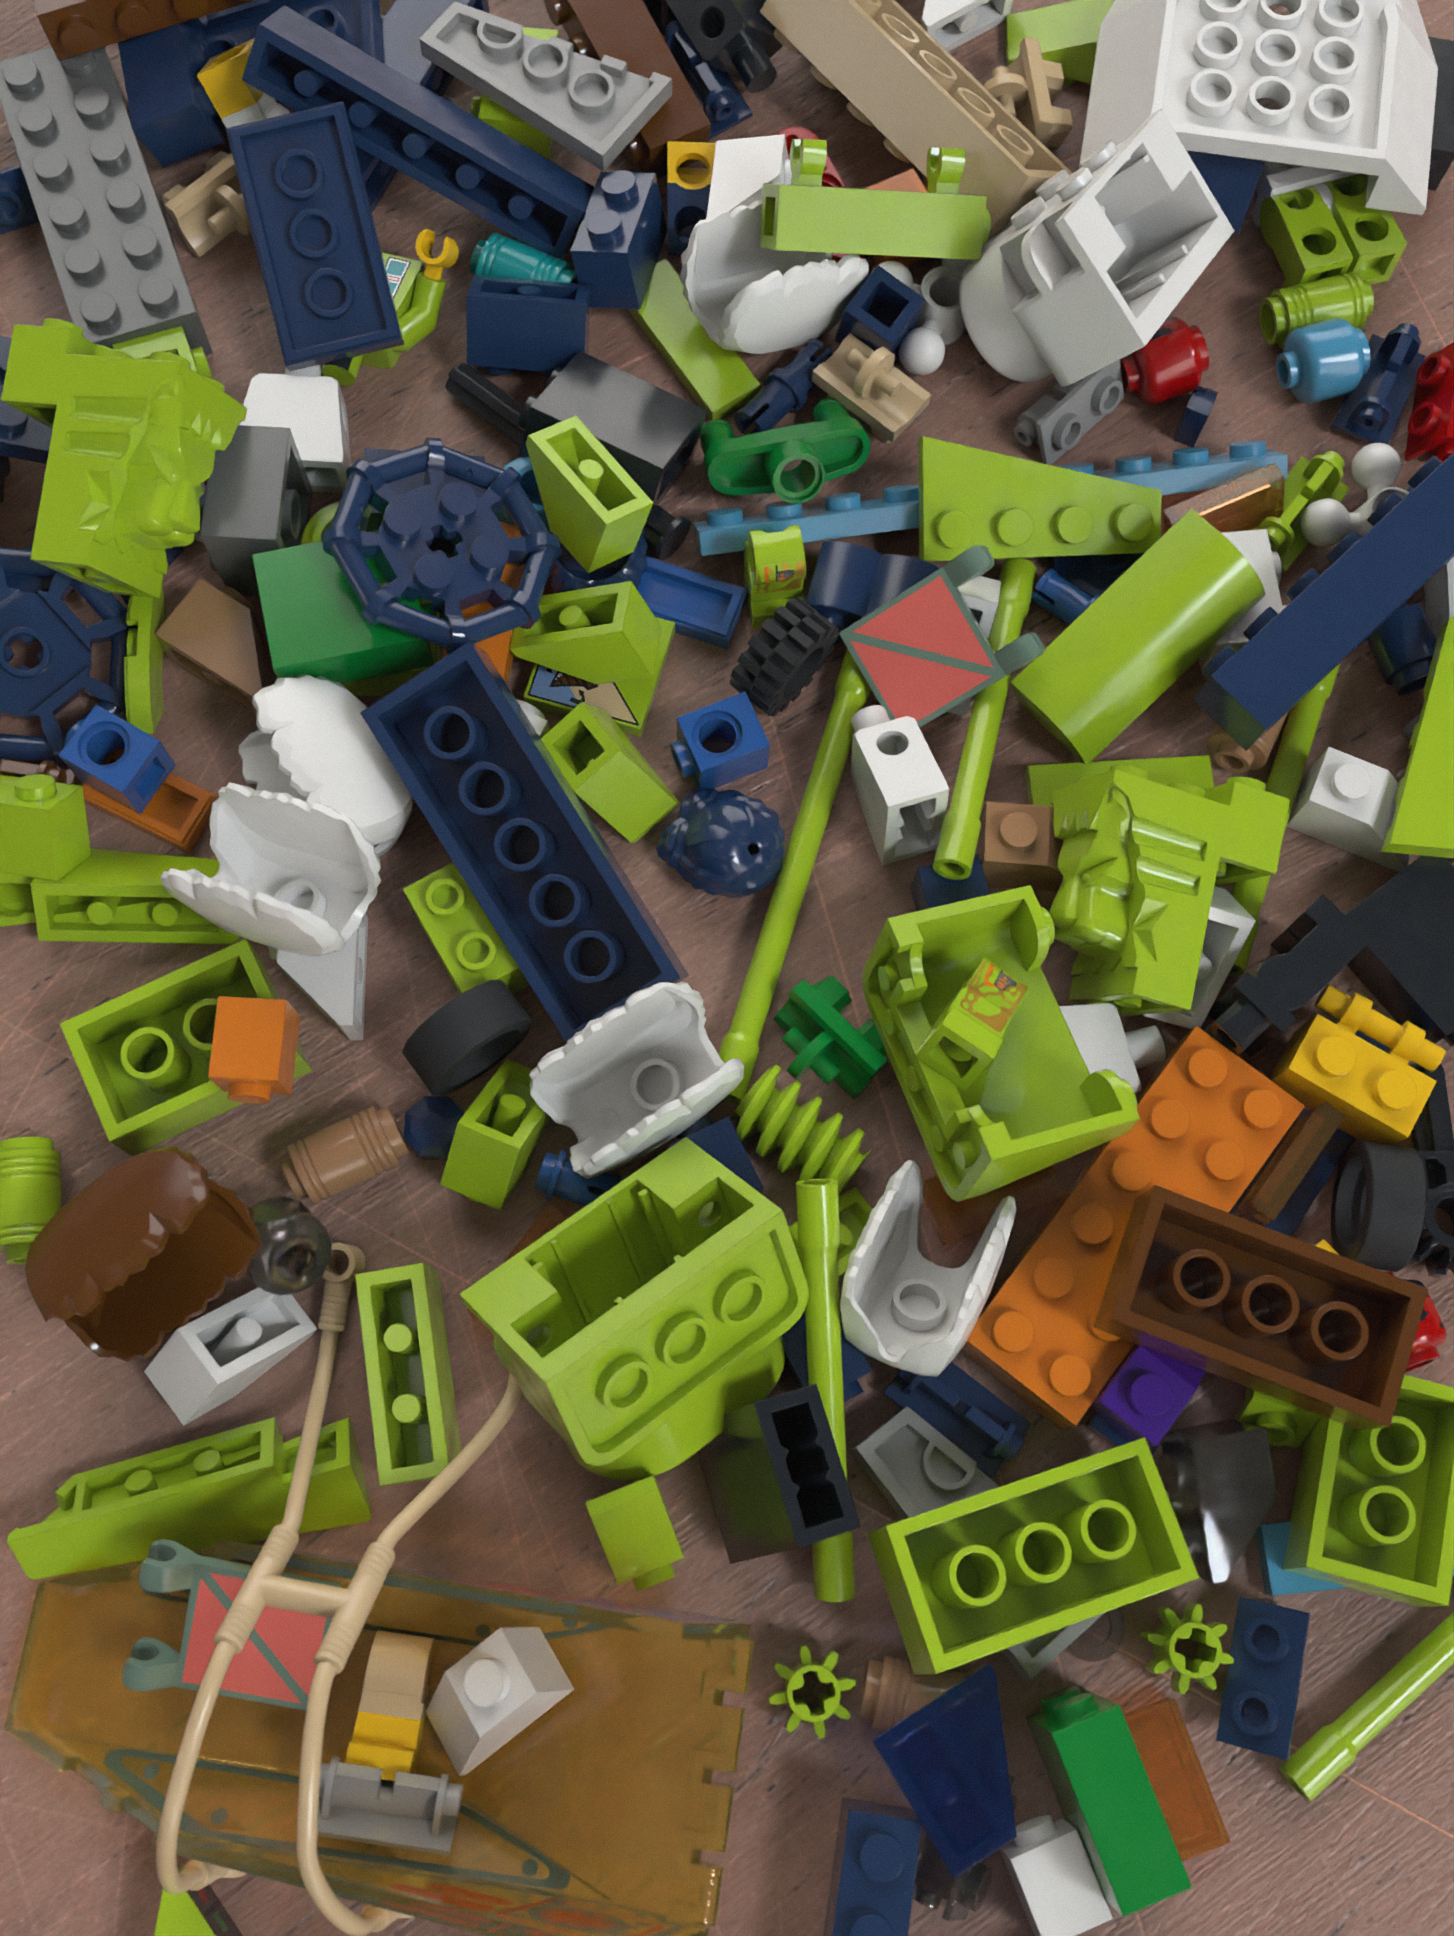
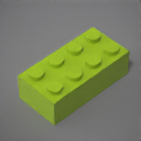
(1031, 1557)

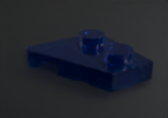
(956, 1770)

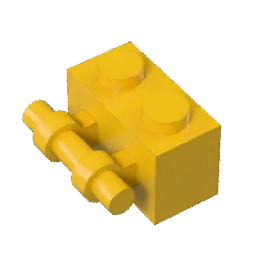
(1360, 1080)

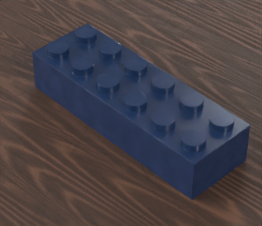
(521, 839)

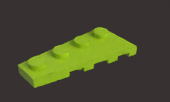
(1026, 507)
(1426, 792)

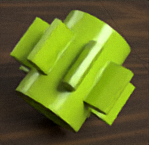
(1186, 1667)
(828, 1700)

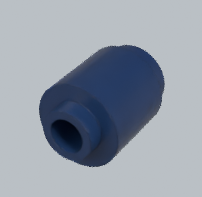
(1404, 648)

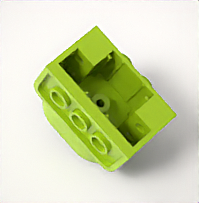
(649, 1313)

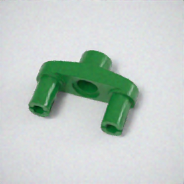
(755, 462)

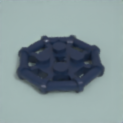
(445, 513)
(63, 659)

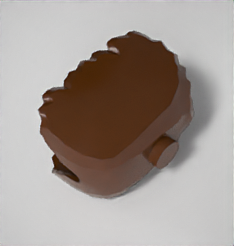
(140, 1252)

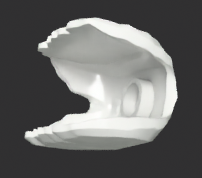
(758, 295)
(325, 754)
(285, 873)
(634, 1078)
(899, 1301)

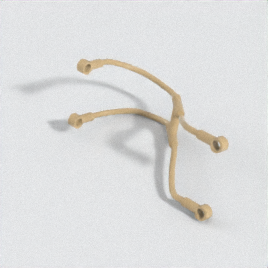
(345, 1607)

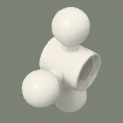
(924, 347)
(1372, 469)

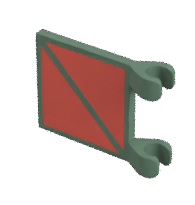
(928, 649)
(275, 1660)

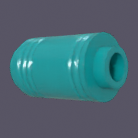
(513, 259)

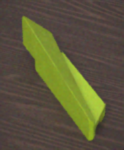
(111, 900)
(194, 1495)

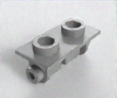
(1061, 424)
(401, 1813)

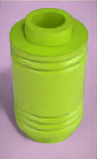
(1315, 301)
(27, 1192)

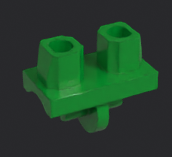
(827, 1040)

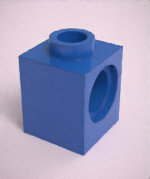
(727, 719)
(134, 776)

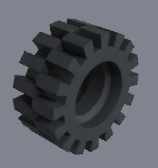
(784, 656)

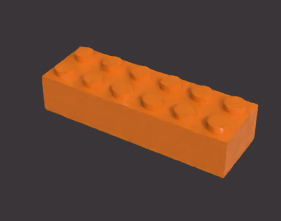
(1199, 1134)

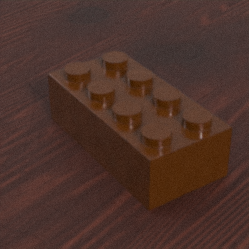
(1262, 1309)

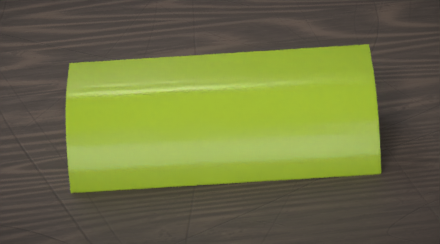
(1139, 637)

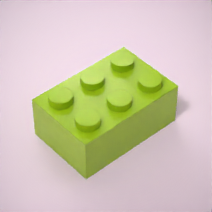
(153, 1045)
(1380, 1501)

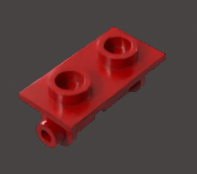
(1433, 407)

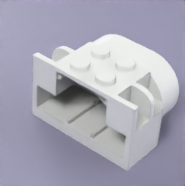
(1093, 260)

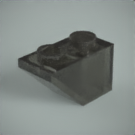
(1218, 1489)

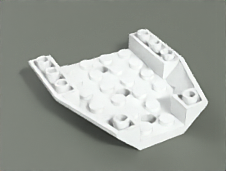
(1345, 72)

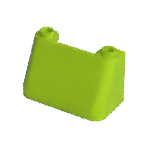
(1037, 1093)

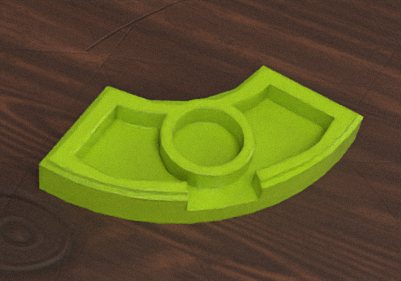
(144, 662)

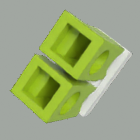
(1321, 225)

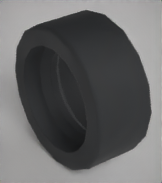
(467, 1037)
(1378, 1205)

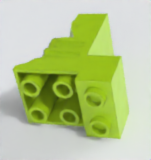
(121, 454)
(1144, 875)

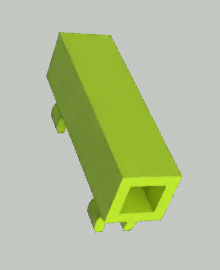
(874, 220)

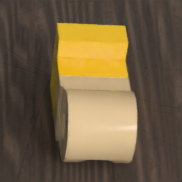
(392, 1704)

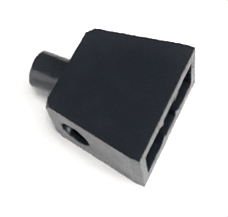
(731, 37)

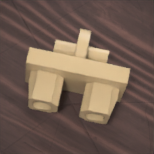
(1027, 93)
(209, 206)
(872, 388)

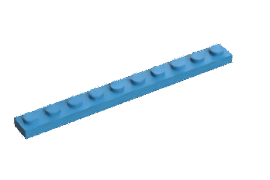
(899, 509)

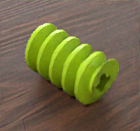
(798, 1132)

